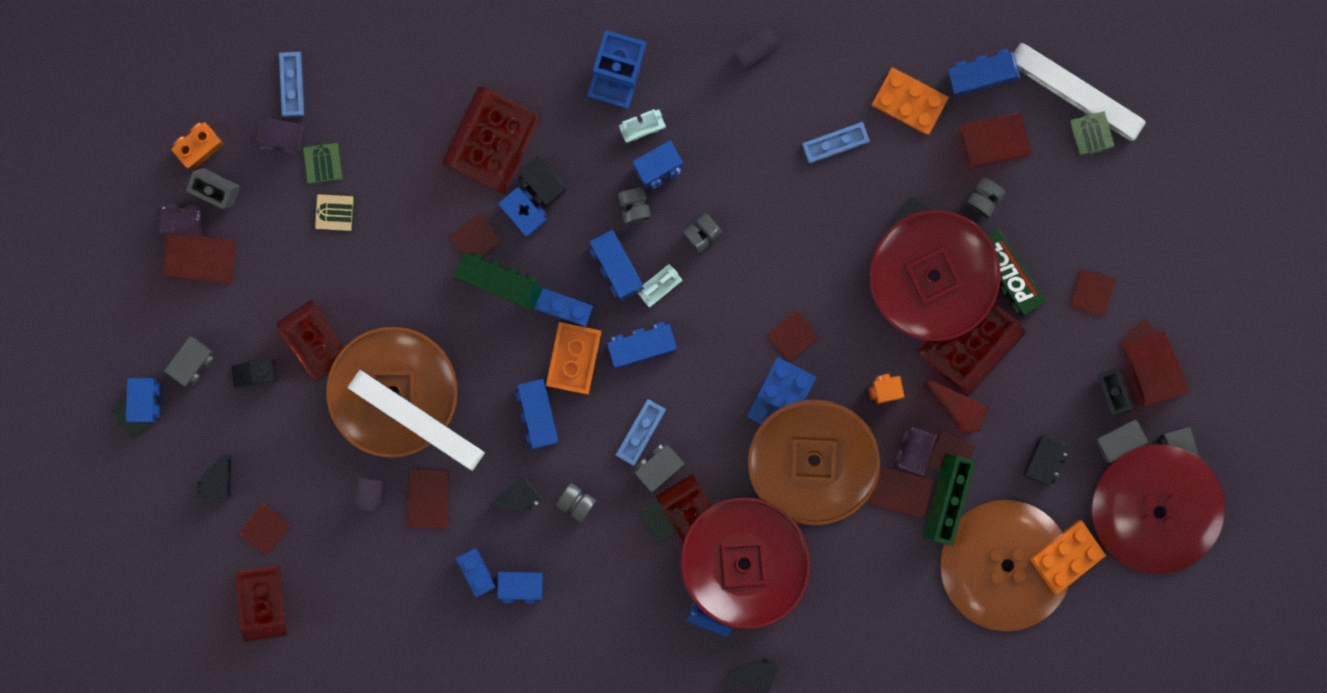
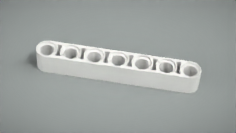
(1077, 91)
(416, 420)

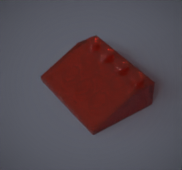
(491, 139)
(973, 356)

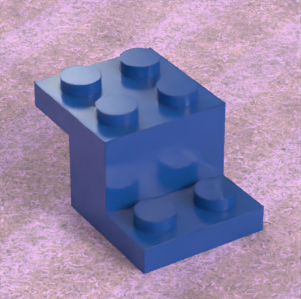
(616, 69)
(782, 387)

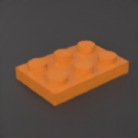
(910, 101)
(573, 358)
(1067, 557)

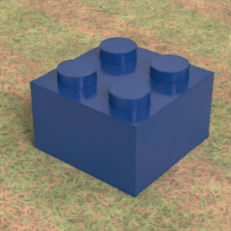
(658, 165)

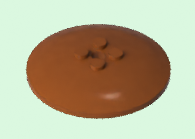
(394, 359)
(821, 490)
(974, 571)

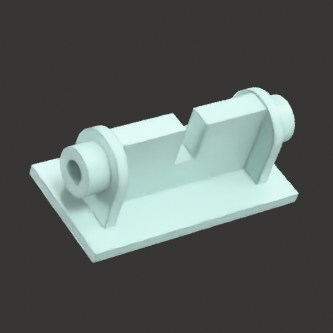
(650, 123)
(659, 285)

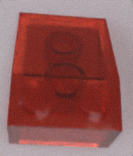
(994, 140)
(198, 258)
(311, 339)
(1155, 369)
(960, 409)
(683, 504)
(261, 604)

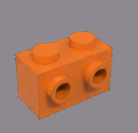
(197, 146)
(886, 389)

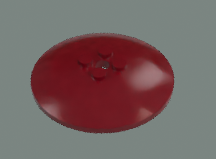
(965, 283)
(1154, 478)
(775, 556)

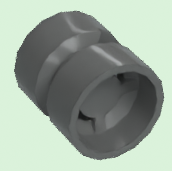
(986, 196)
(634, 205)
(708, 228)
(576, 503)

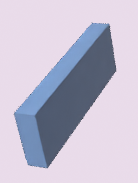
(291, 84)
(835, 143)
(640, 432)

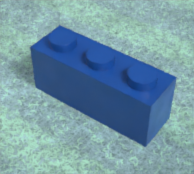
(984, 72)
(616, 266)
(564, 308)
(641, 345)
(537, 414)

